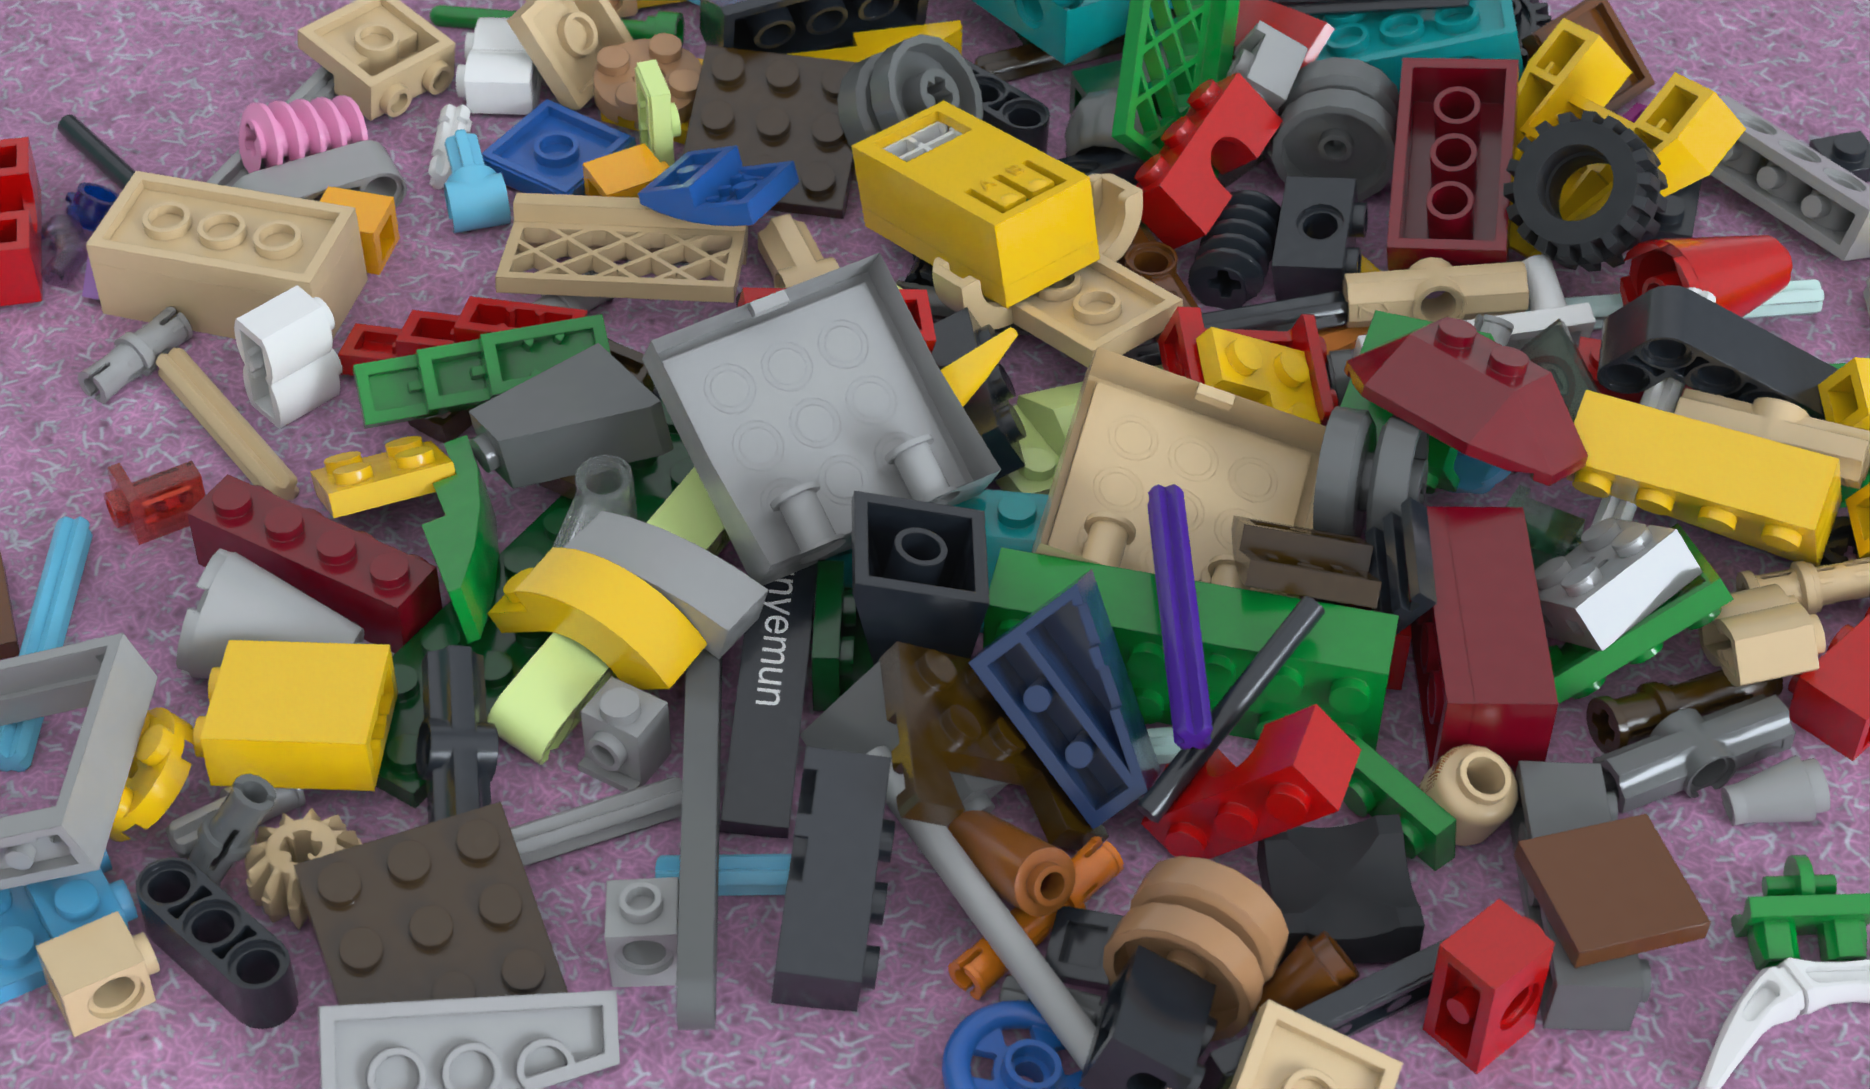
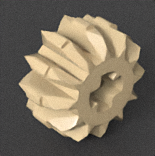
(272, 861)

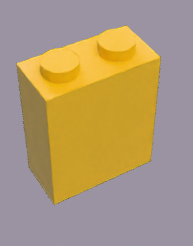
(298, 714)

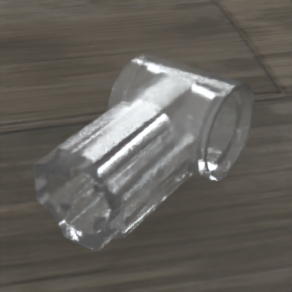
(600, 484)

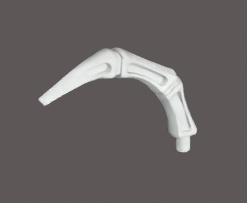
(1778, 997)

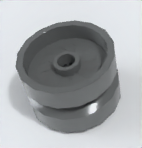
(903, 83)
(1339, 125)
(1365, 477)

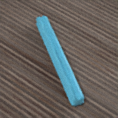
(48, 625)

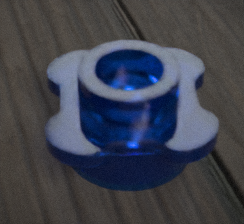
(90, 204)

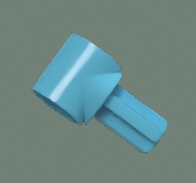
(473, 191)

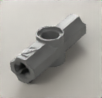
(1696, 751)

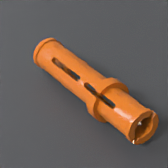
(981, 964)

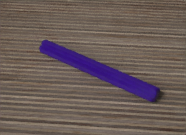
(1179, 618)

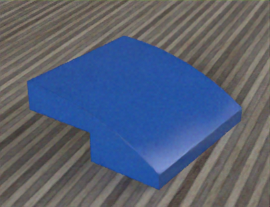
(717, 189)

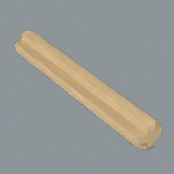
(226, 424)

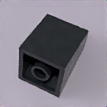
(918, 573)

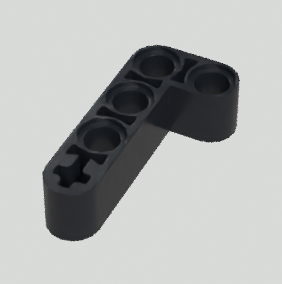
(1706, 348)

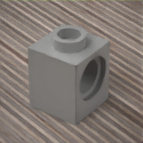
(642, 931)

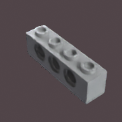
(1797, 185)

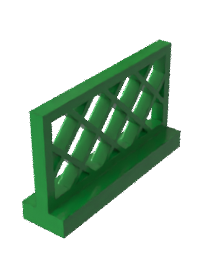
(1197, 49)

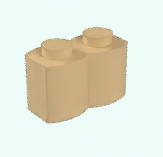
(1763, 637)

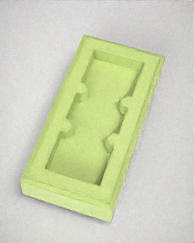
(656, 114)

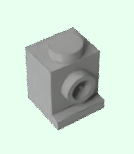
(1268, 62)
(624, 735)

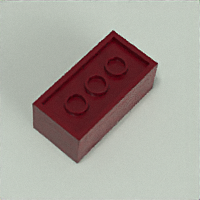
(1484, 643)

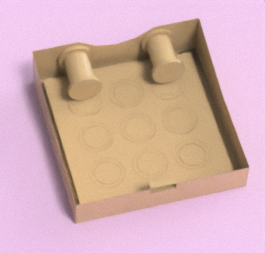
(1160, 428)

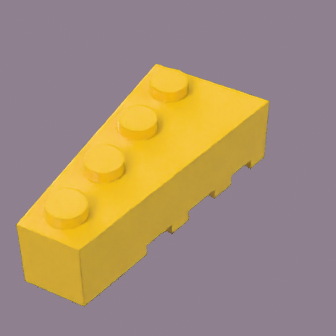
(1709, 476)

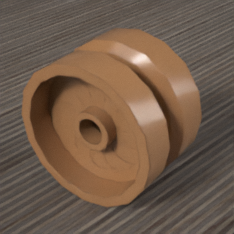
(1210, 925)

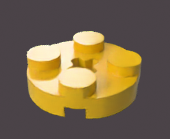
(155, 772)

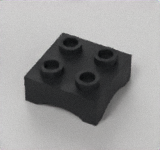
(1345, 883)

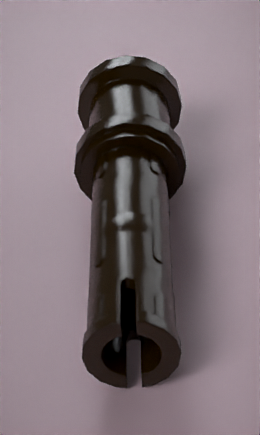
(1635, 716)

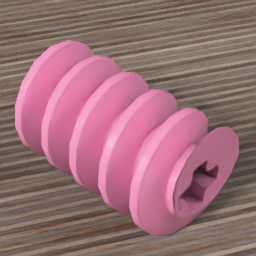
(297, 129)

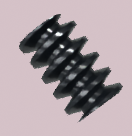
(1236, 251)

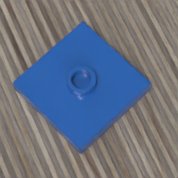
(549, 150)

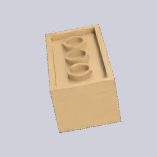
(221, 252)

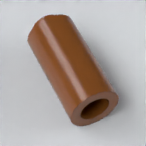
(1016, 863)

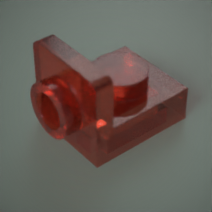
(155, 503)

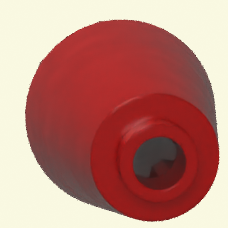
(1733, 268)

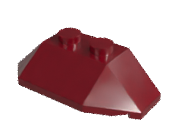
(1474, 398)

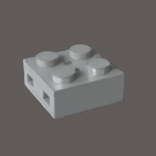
(1612, 581)

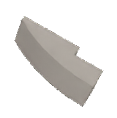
(699, 584)

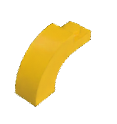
(606, 612)

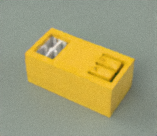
(977, 201)

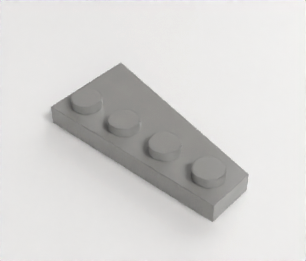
(468, 1042)

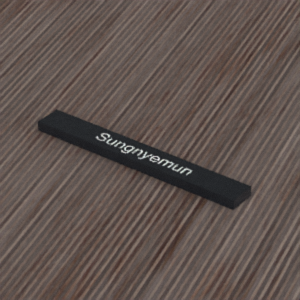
(770, 710)

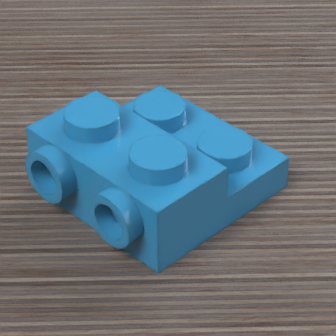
(47, 910)

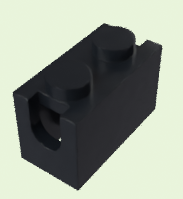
(1151, 1028)

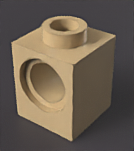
(98, 972)

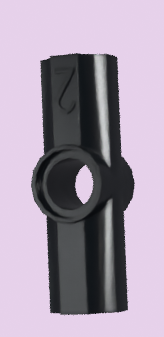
(455, 740)

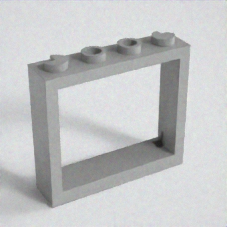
(117, 689)

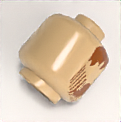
(1474, 789)

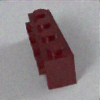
(340, 567)

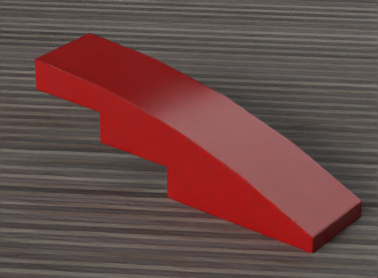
(434, 329)

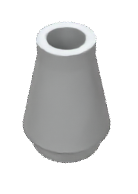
(1781, 793)

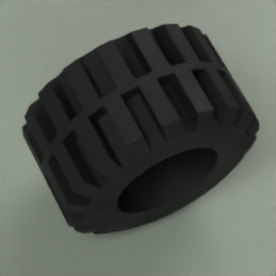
(1550, 163)

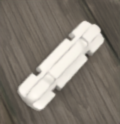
(450, 120)

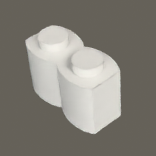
(497, 71)
(288, 356)

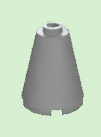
(252, 605)

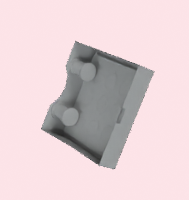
(806, 404)

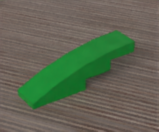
(468, 372)
(465, 539)

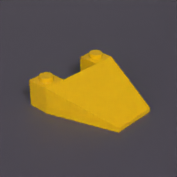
(1580, 73)

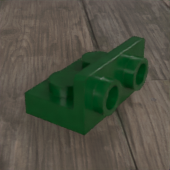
(839, 640)

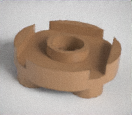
(615, 75)

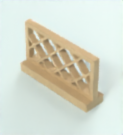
(610, 229)

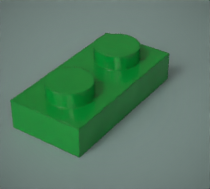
(1383, 790)

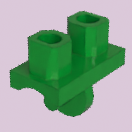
(1803, 906)

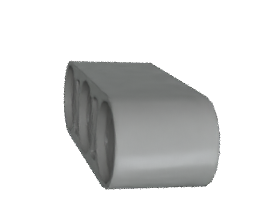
(356, 167)

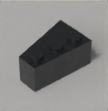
(833, 883)

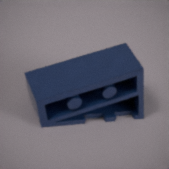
(1074, 700)

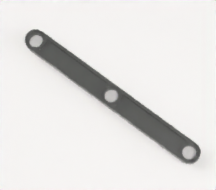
(699, 846)

